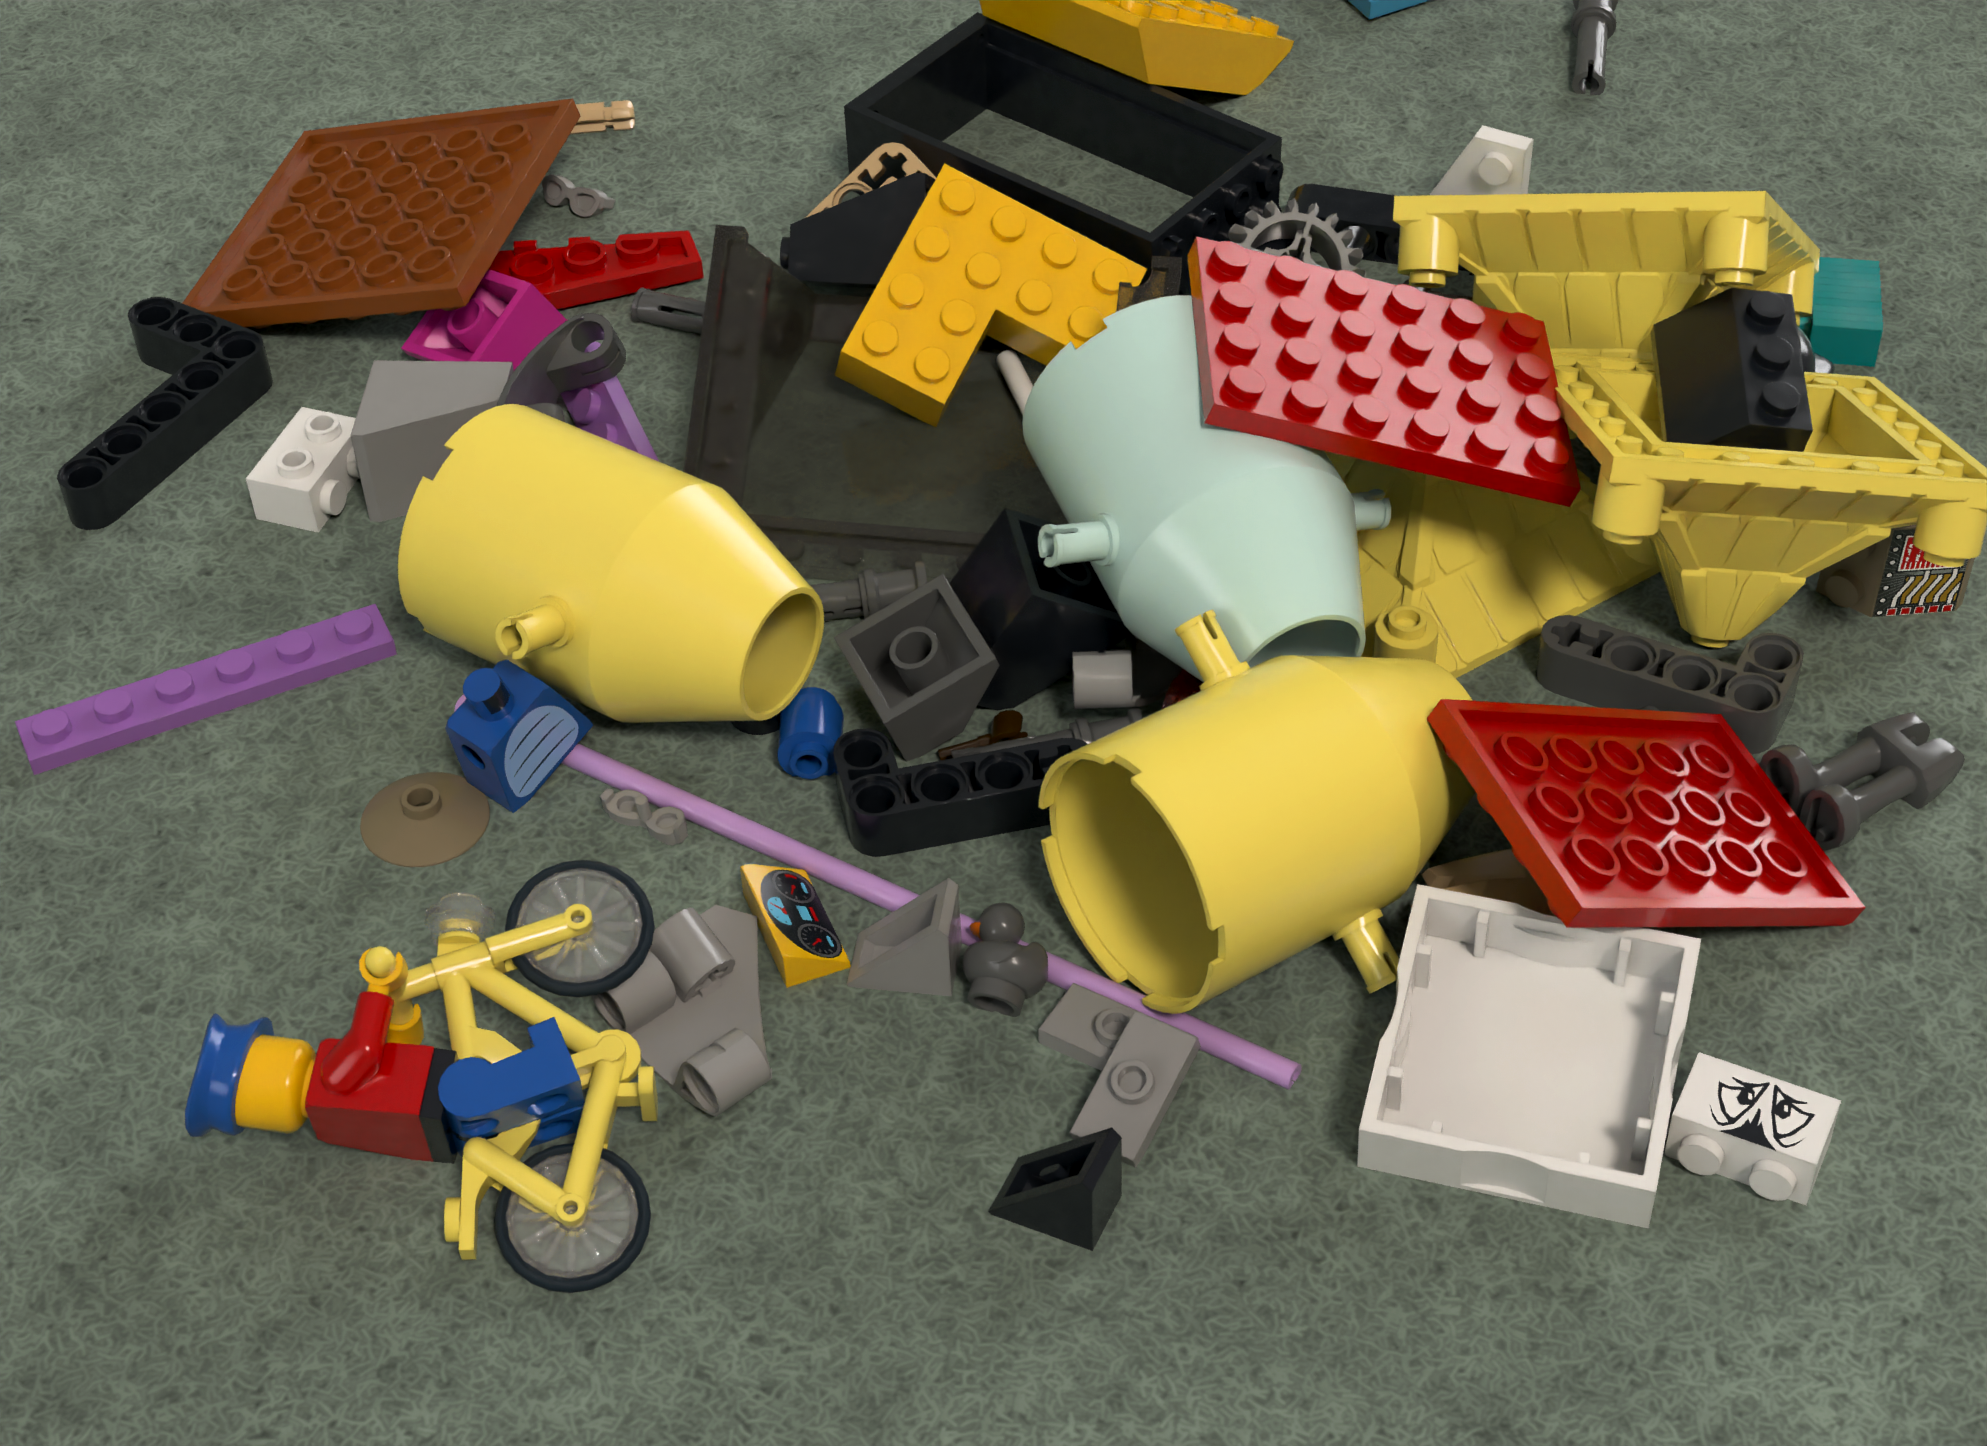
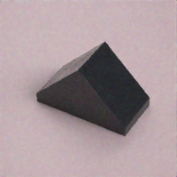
(1065, 1188)

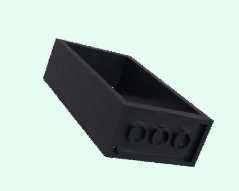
(1086, 105)

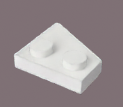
(1490, 165)

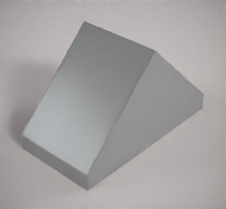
(913, 946)

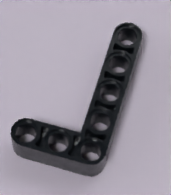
(214, 379)

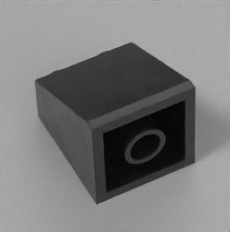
(855, 238)
(1032, 611)

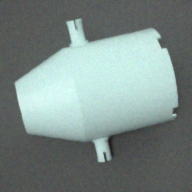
(1192, 510)

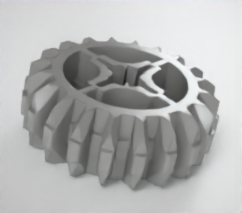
(1304, 230)

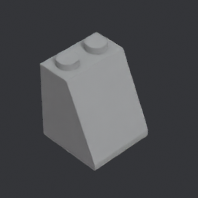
(409, 417)

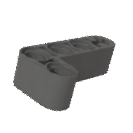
(1632, 671)

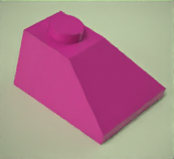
(496, 325)

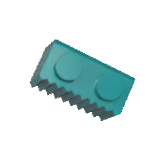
(1846, 311)

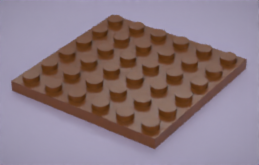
(384, 216)

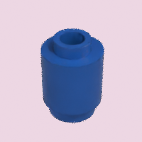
(809, 733)

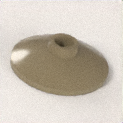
(424, 819)

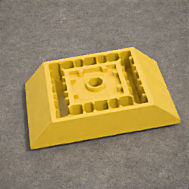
(1156, 40)

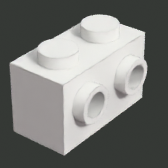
(305, 471)

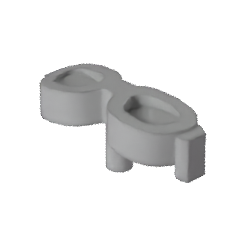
(582, 200)
(633, 809)

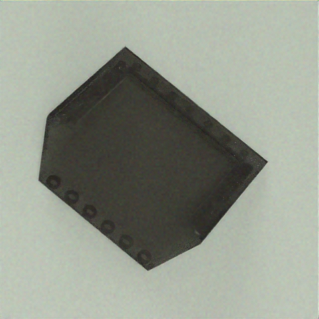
(833, 468)

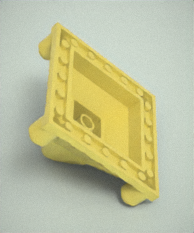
(1605, 261)
(1752, 523)
(1478, 567)

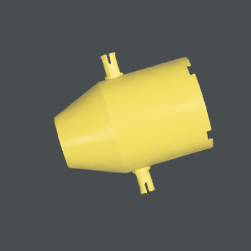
(605, 575)
(1253, 819)

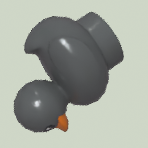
(999, 967)

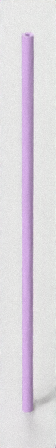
(892, 897)

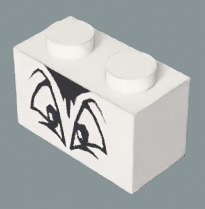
(1751, 1129)

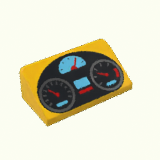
(792, 923)

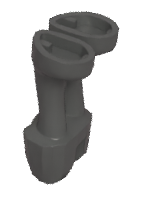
(1889, 750)

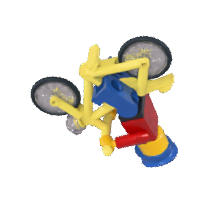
(566, 1212)

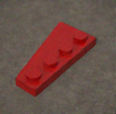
(599, 271)

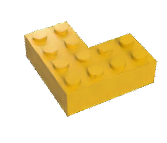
(973, 271)

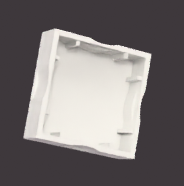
(1530, 1056)

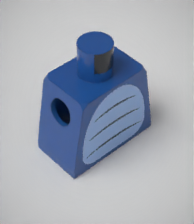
(512, 733)

